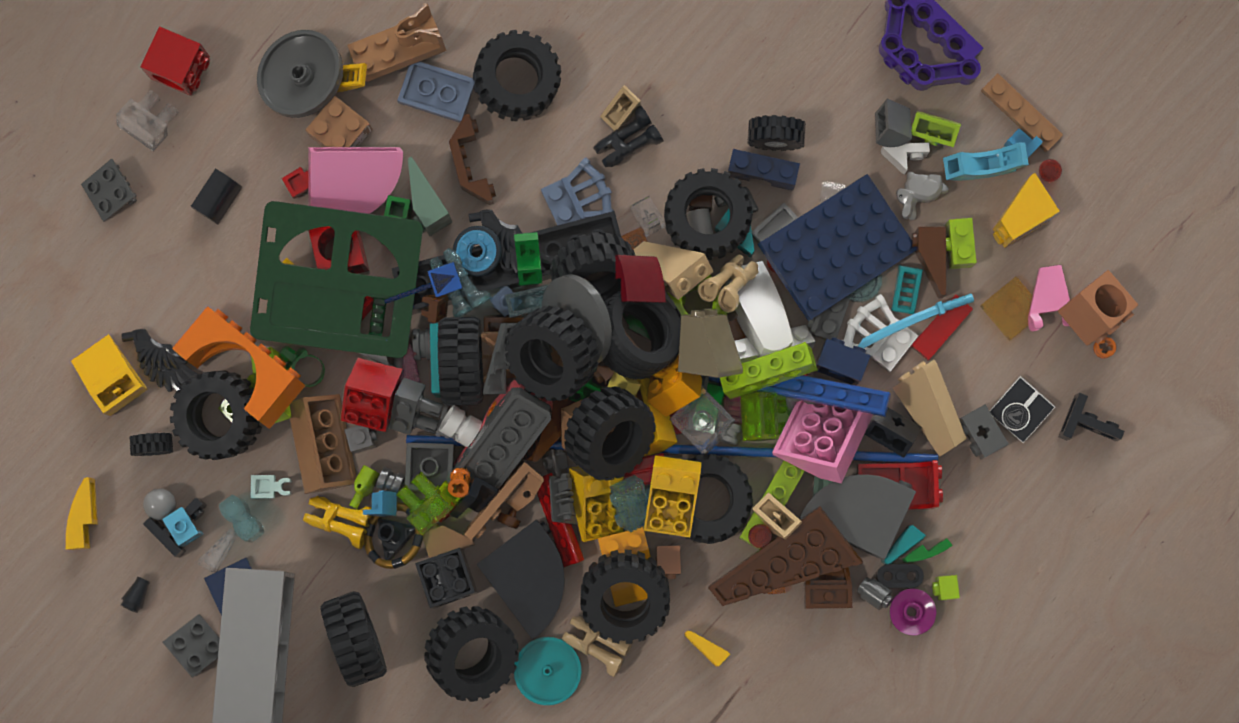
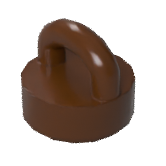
(509, 519)

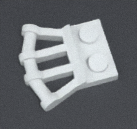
(887, 350)

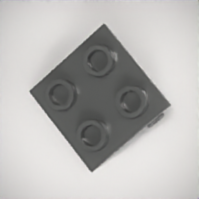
(108, 190)
(561, 501)
(194, 645)

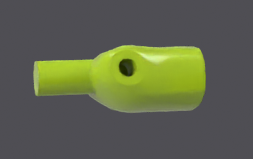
(364, 485)

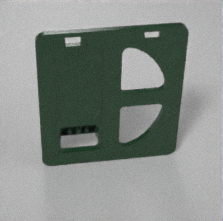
(327, 304)

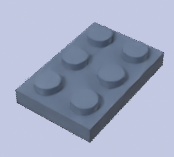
(436, 91)

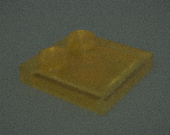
(1009, 308)

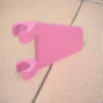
(1048, 295)

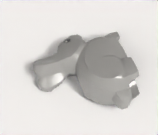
(919, 189)

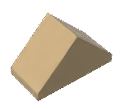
(621, 108)
(776, 516)

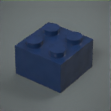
(842, 361)

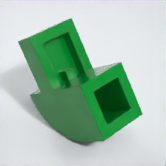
(528, 258)

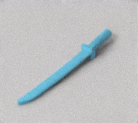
(939, 308)

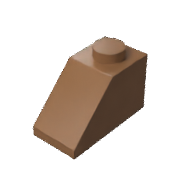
(442, 539)

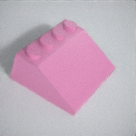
(822, 439)

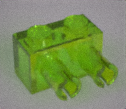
(760, 416)
(432, 508)

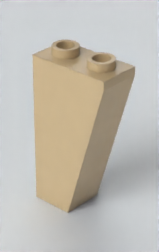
(680, 267)
(931, 406)

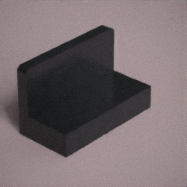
(478, 496)

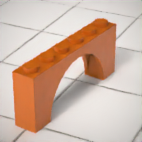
(274, 384)

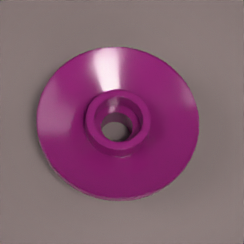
(924, 616)

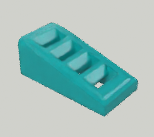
(898, 287)
(906, 541)

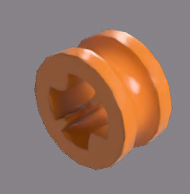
(1111, 343)

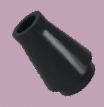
(135, 596)

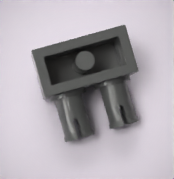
(407, 406)

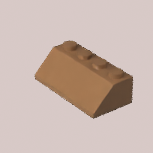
(321, 443)

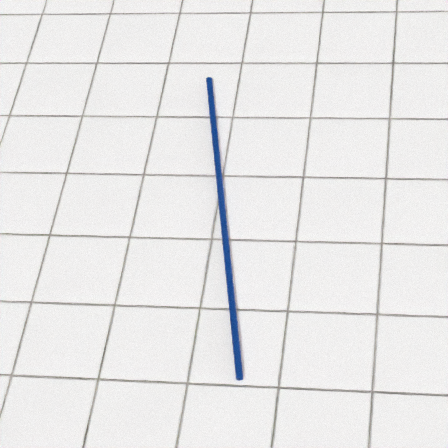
(720, 450)

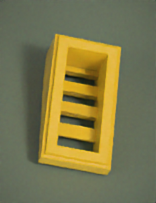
(348, 70)
(712, 652)

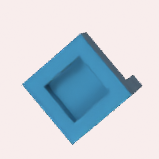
(1020, 136)
(383, 504)

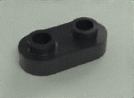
(899, 575)

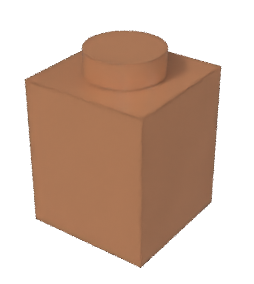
(669, 559)

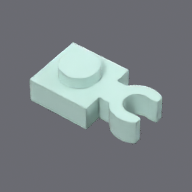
(265, 486)

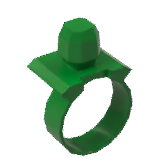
(291, 357)

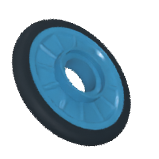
(491, 250)

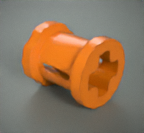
(461, 485)

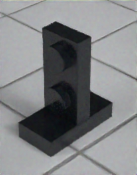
(1087, 421)
(194, 511)

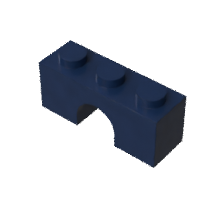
(756, 166)

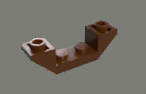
(463, 134)

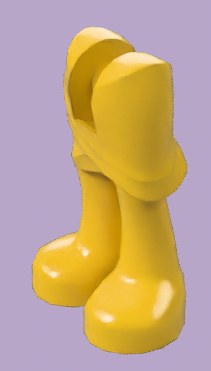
(354, 533)

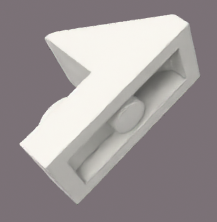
(899, 155)

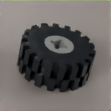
(776, 133)

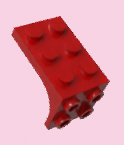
(921, 476)

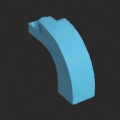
(985, 164)

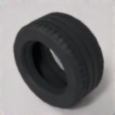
(664, 331)

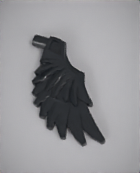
(506, 237)
(159, 360)

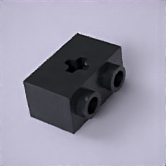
(893, 432)

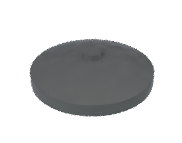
(299, 73)
(581, 298)

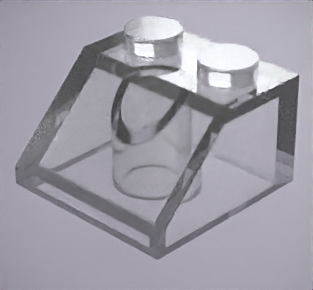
(703, 422)

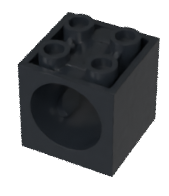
(446, 578)

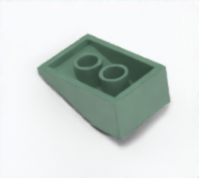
(426, 203)

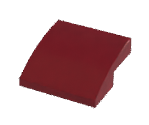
(640, 279)

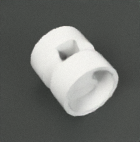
(460, 426)

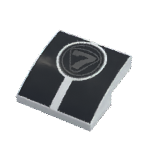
(1021, 409)

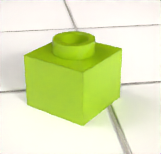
(946, 587)

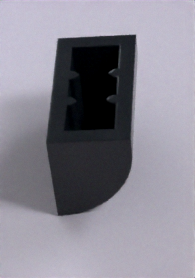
(216, 196)

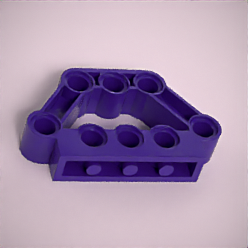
(953, 32)

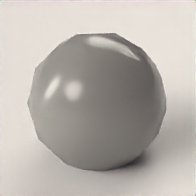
(159, 504)

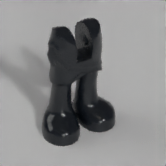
(622, 149)

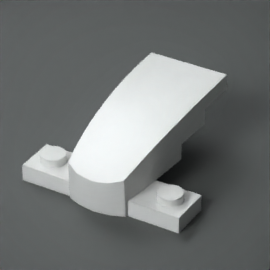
(765, 319)

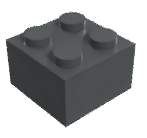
(432, 459)

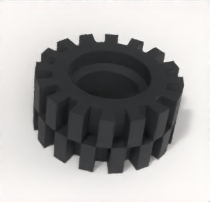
(151, 444)

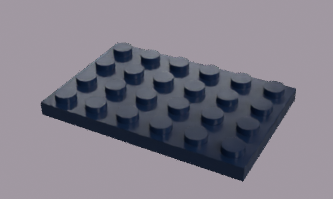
(837, 247)

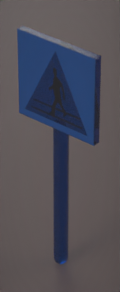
(443, 280)

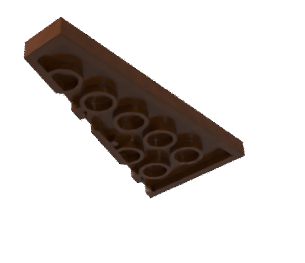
(805, 555)

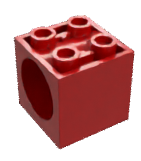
(175, 61)
(357, 257)
(370, 394)

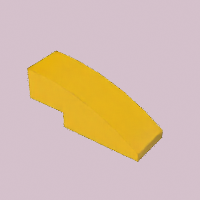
(81, 515)

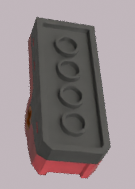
(505, 435)

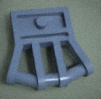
(563, 200)

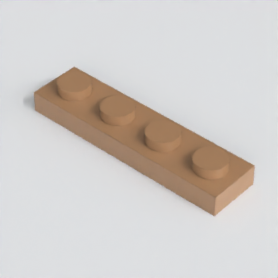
(1021, 111)

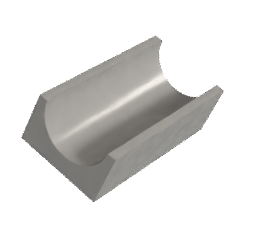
(253, 646)

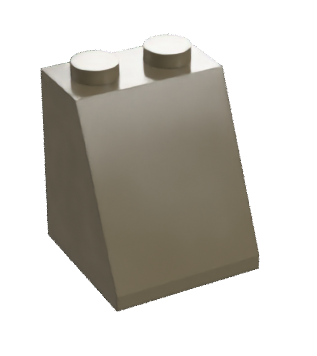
(707, 345)

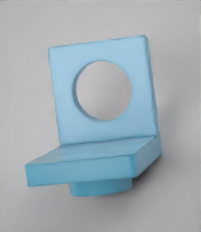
(181, 527)

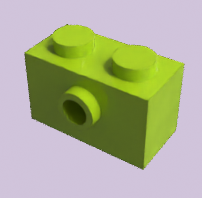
(935, 129)
(960, 243)

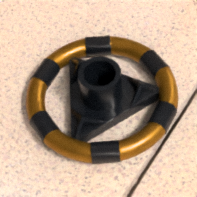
(393, 537)

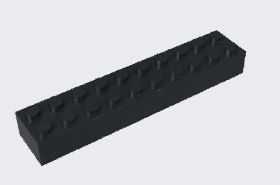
(550, 242)

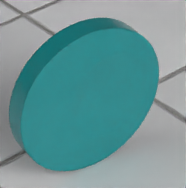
(547, 671)

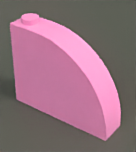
(352, 176)

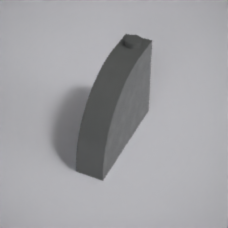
(865, 510)

